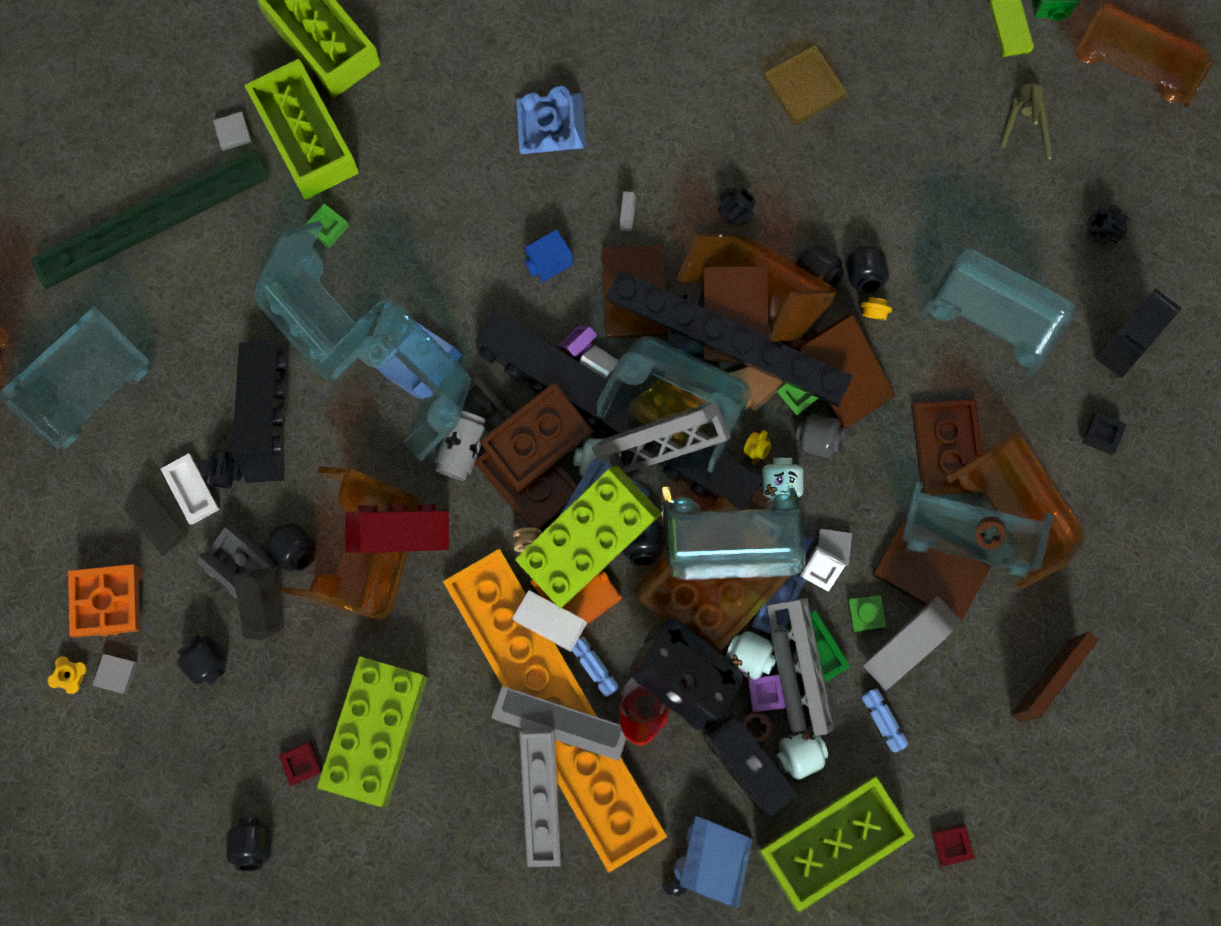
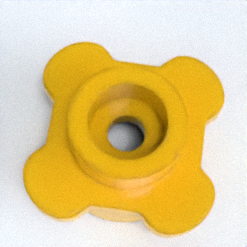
(757, 446)
(76, 672)

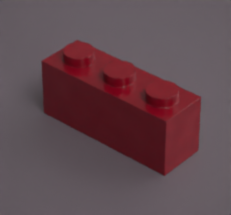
(396, 529)

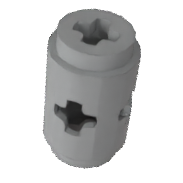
(459, 459)

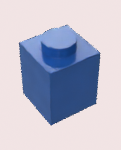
(548, 256)

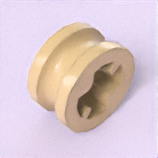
(525, 537)

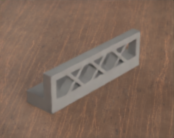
(662, 431)
(808, 664)

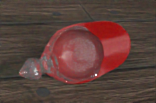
(641, 712)

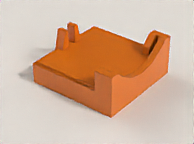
(591, 600)
(104, 601)

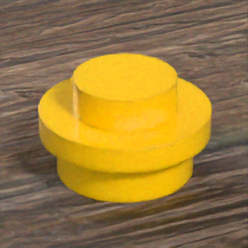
(876, 308)

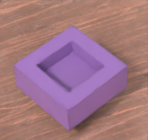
(578, 341)
(766, 694)

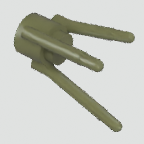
(1032, 104)

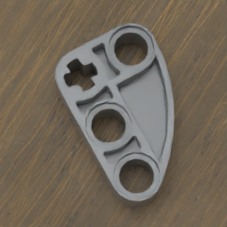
(912, 643)

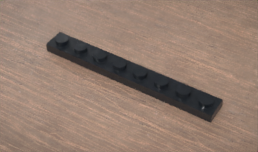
(729, 338)

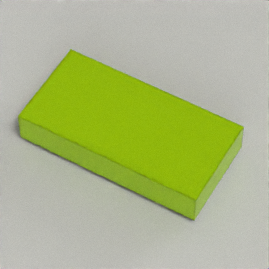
(1011, 27)

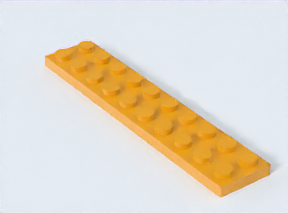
(594, 785)

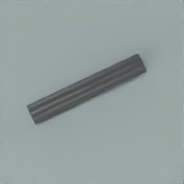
(788, 681)

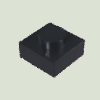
(1104, 433)

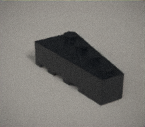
(260, 411)

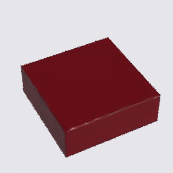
(300, 763)
(952, 845)

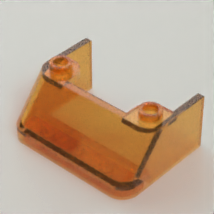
(1145, 52)
(793, 294)
(1020, 487)
(364, 581)

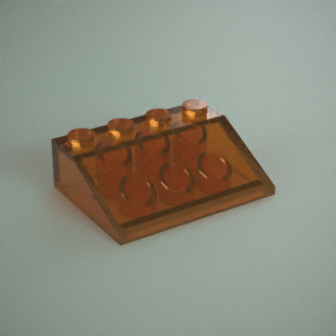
(708, 606)

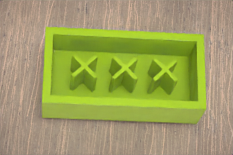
(323, 40)
(302, 129)
(588, 536)
(372, 732)
(835, 843)

